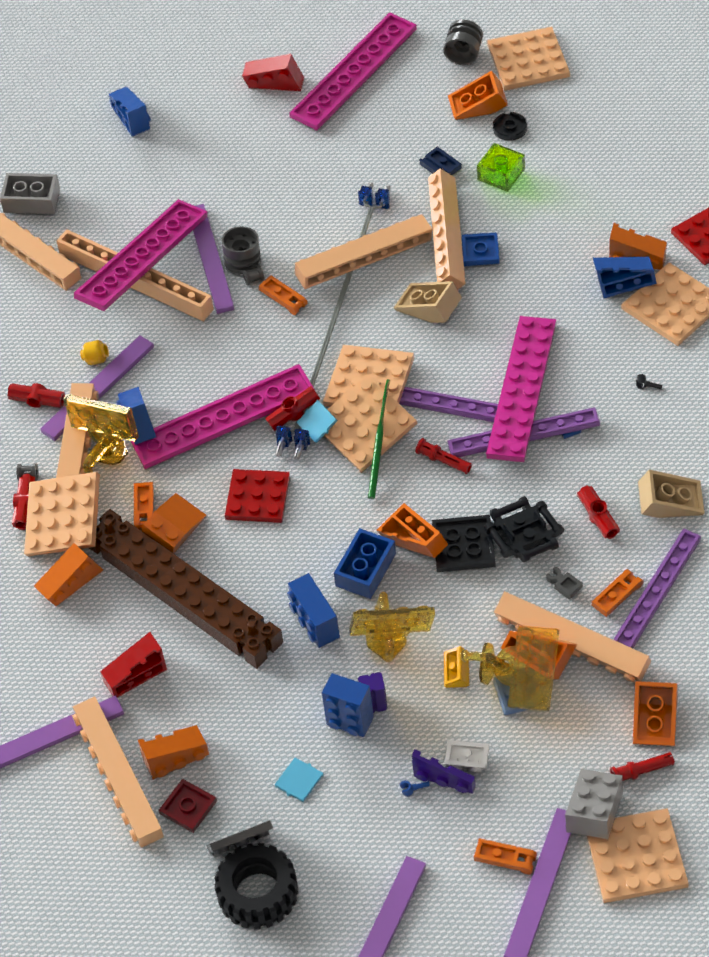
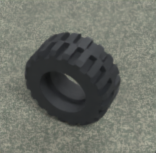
(253, 861)

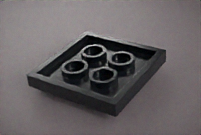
(467, 544)
(240, 838)

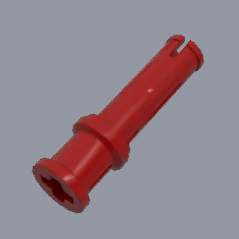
(435, 453)
(632, 770)

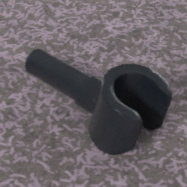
(642, 383)

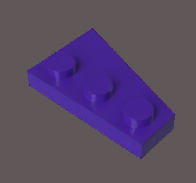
(434, 772)

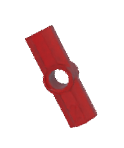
(36, 395)
(292, 408)
(20, 502)
(598, 512)

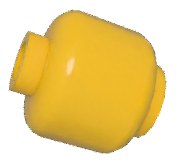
(94, 352)

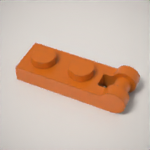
(283, 294)
(143, 502)
(617, 592)
(505, 855)

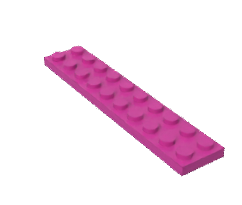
(352, 71)
(140, 255)
(521, 389)
(221, 416)

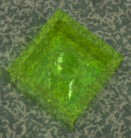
(501, 167)

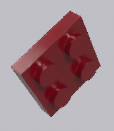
(187, 805)

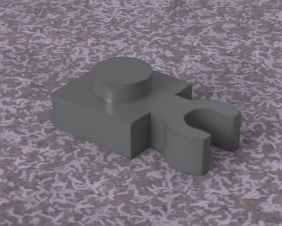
(565, 584)

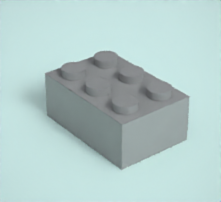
(30, 193)
(594, 803)

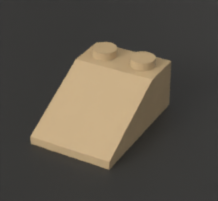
(429, 301)
(669, 495)

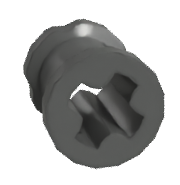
(253, 275)
(30, 469)

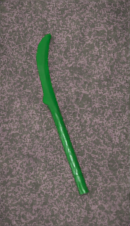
(377, 448)

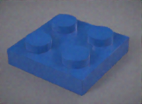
(480, 249)

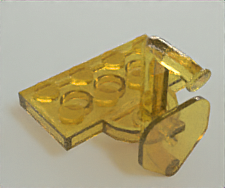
(106, 426)
(388, 628)
(529, 667)

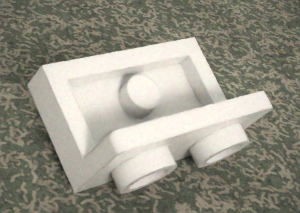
(467, 755)

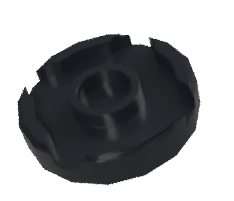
(510, 126)

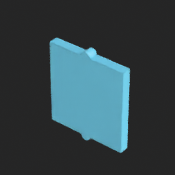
(317, 421)
(299, 779)

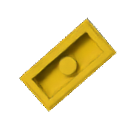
(455, 670)

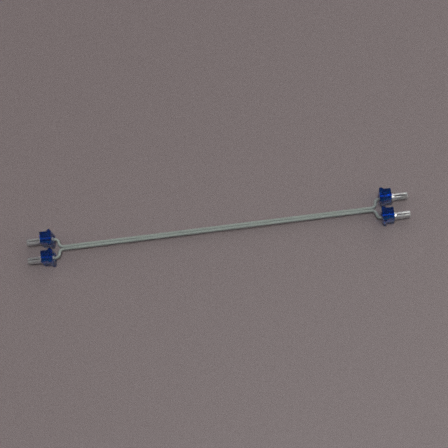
(301, 436)

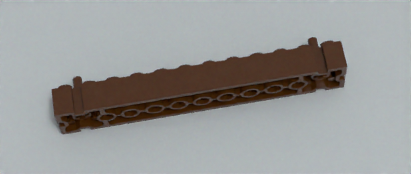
(186, 590)

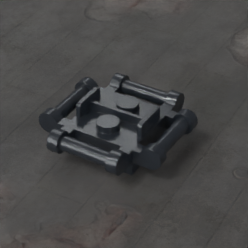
(525, 531)

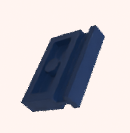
(439, 159)

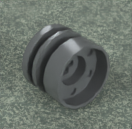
(463, 42)
(241, 249)

